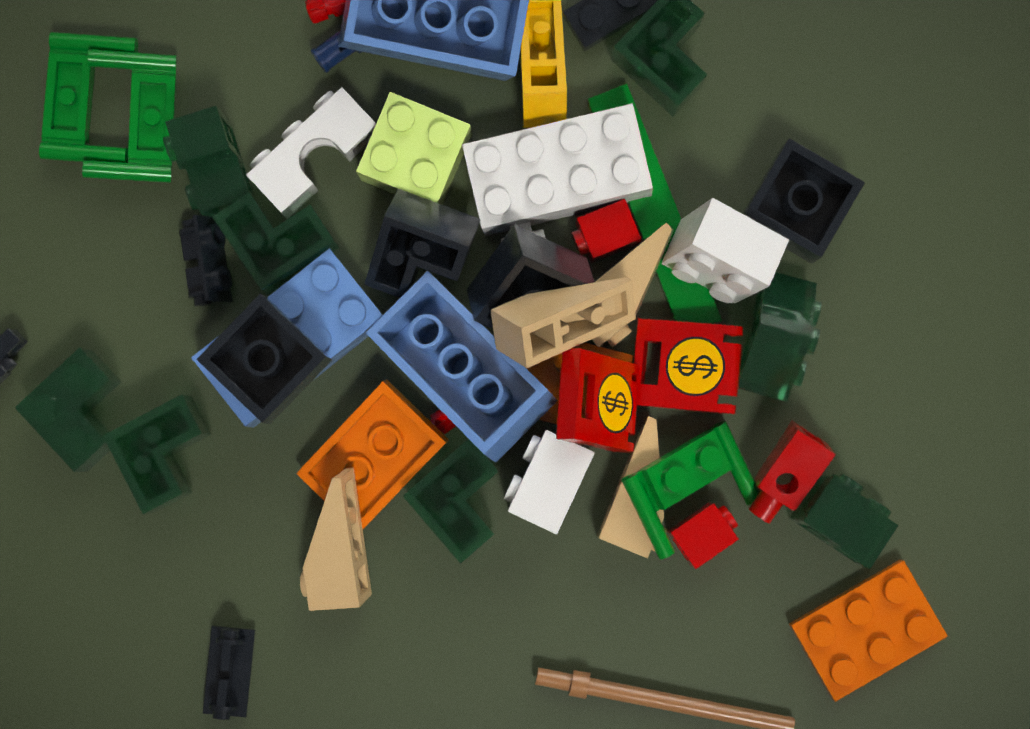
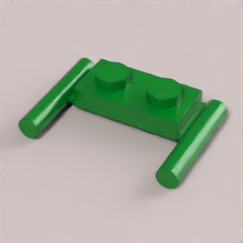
(71, 95)
(150, 106)
(683, 473)

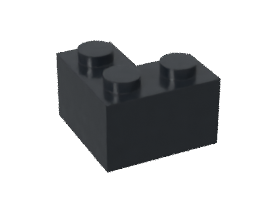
(422, 236)

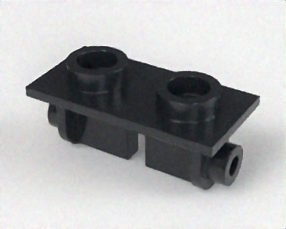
(211, 278)
(229, 672)

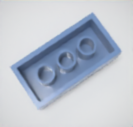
(446, 34)
(325, 307)
(460, 367)

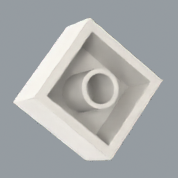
(724, 252)
(549, 481)

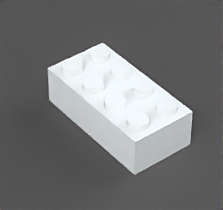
(558, 169)

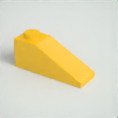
(543, 64)

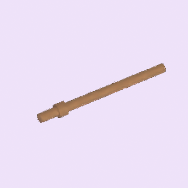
(580, 685)

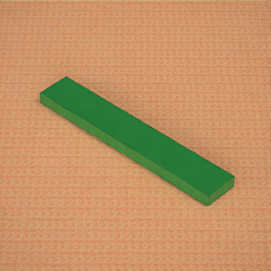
(685, 300)

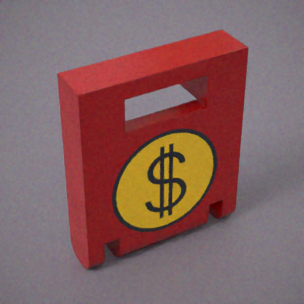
(692, 366)
(609, 401)

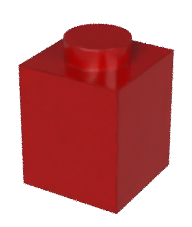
(606, 231)
(704, 534)

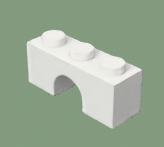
(336, 124)

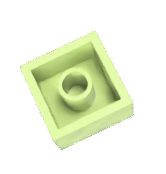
(414, 149)

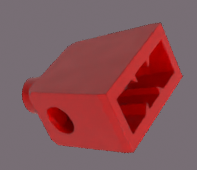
(795, 453)

